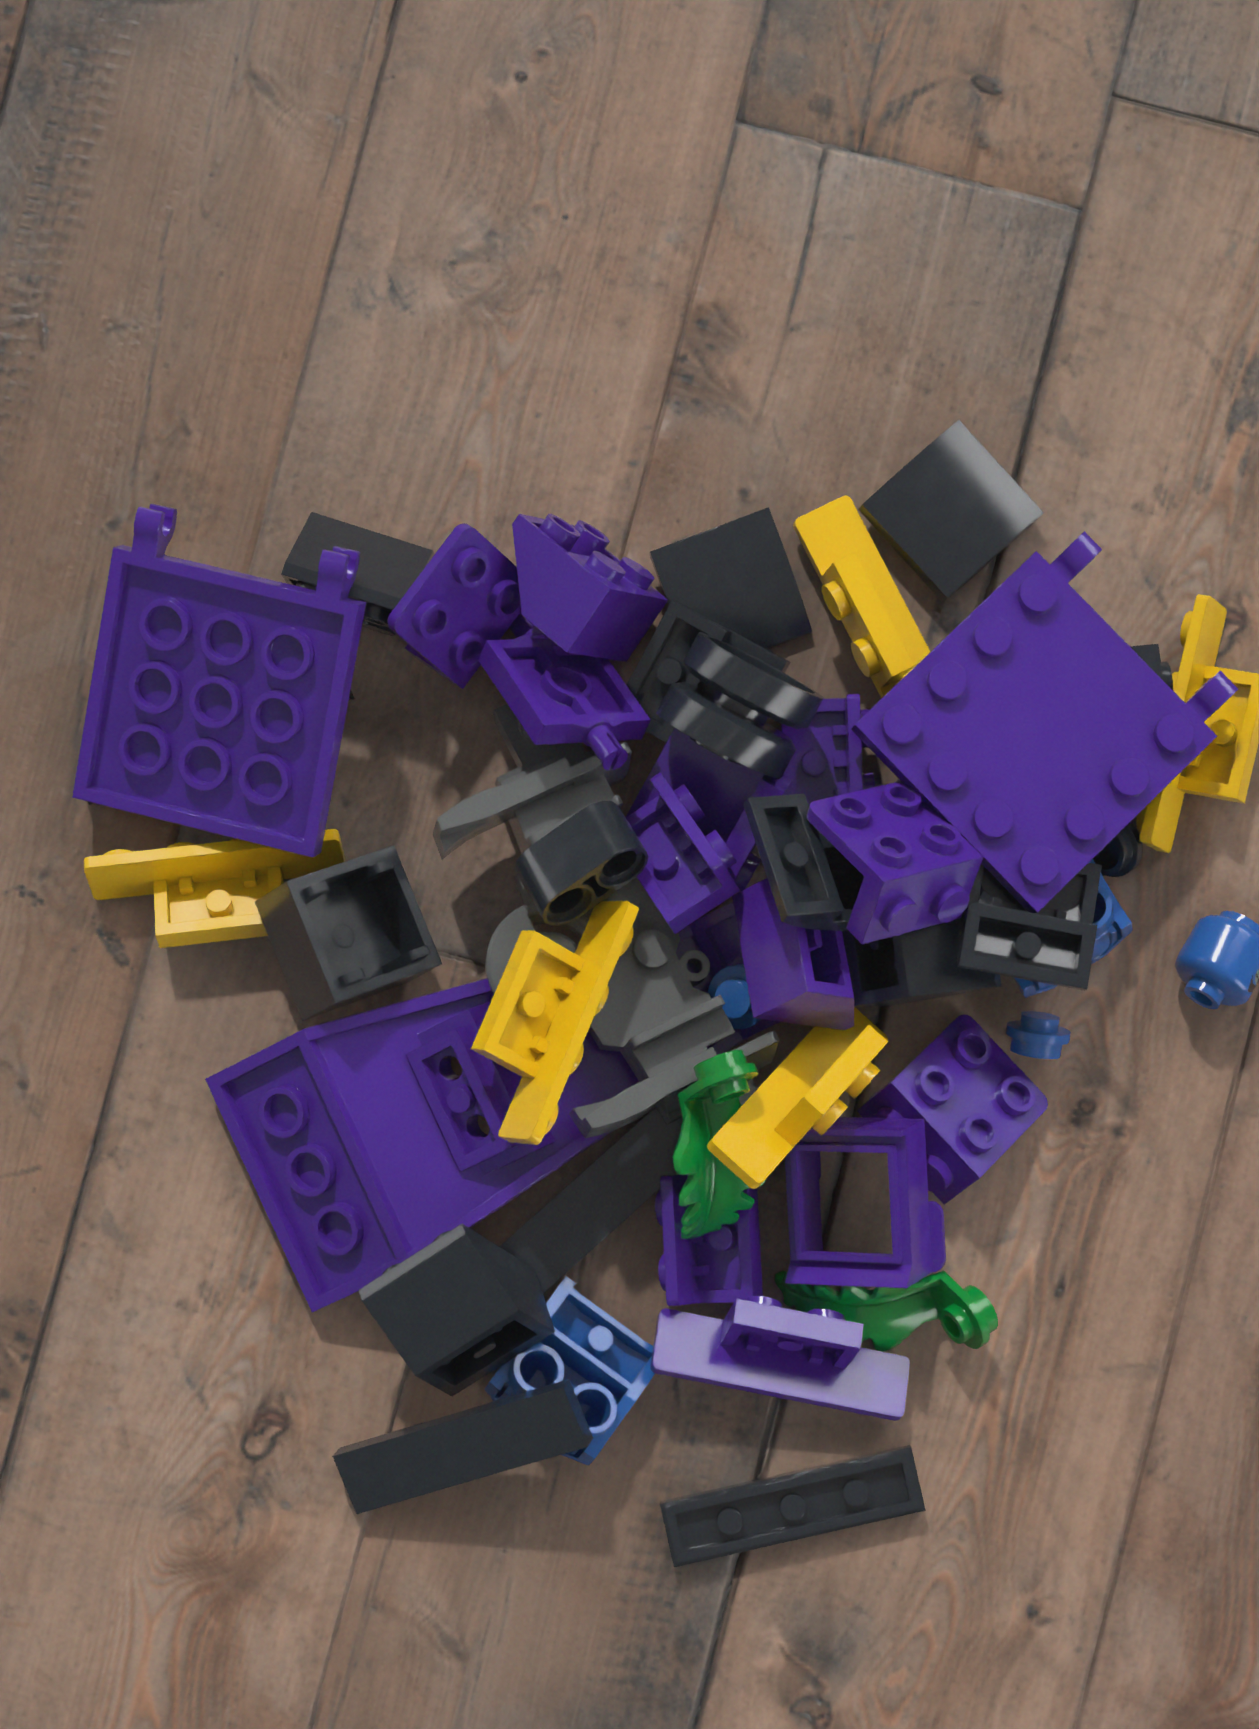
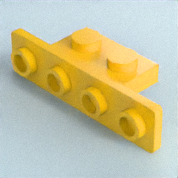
(861, 593)
(1228, 761)
(205, 888)
(546, 1011)
(798, 1097)

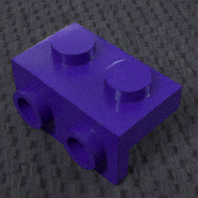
(828, 752)
(684, 867)
(712, 1266)

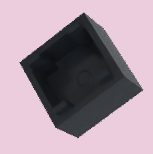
(347, 932)

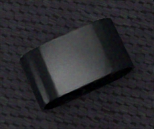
(581, 863)

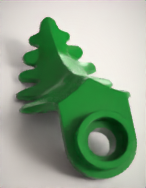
(706, 1107)
(896, 1312)

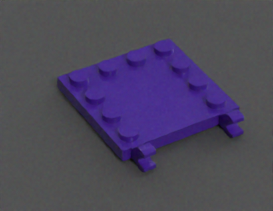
(219, 692)
(1038, 728)

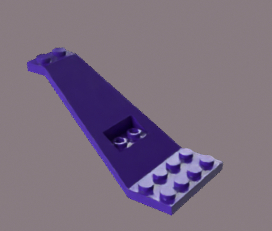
(376, 1141)

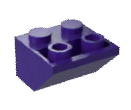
(581, 590)
(791, 969)

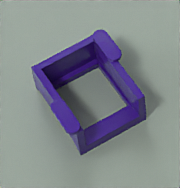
(915, 1220)

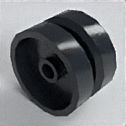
(735, 714)

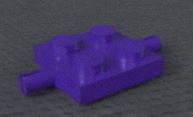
(564, 694)

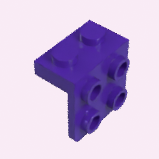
(458, 604)
(720, 792)
(910, 859)
(970, 1103)

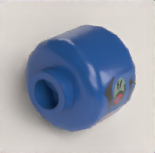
(1220, 960)

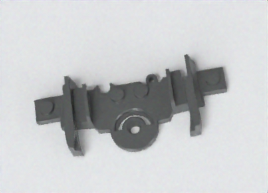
(651, 998)

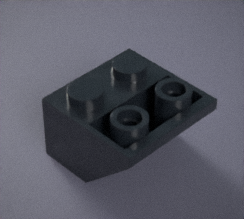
(384, 569)
(911, 967)
(459, 1309)

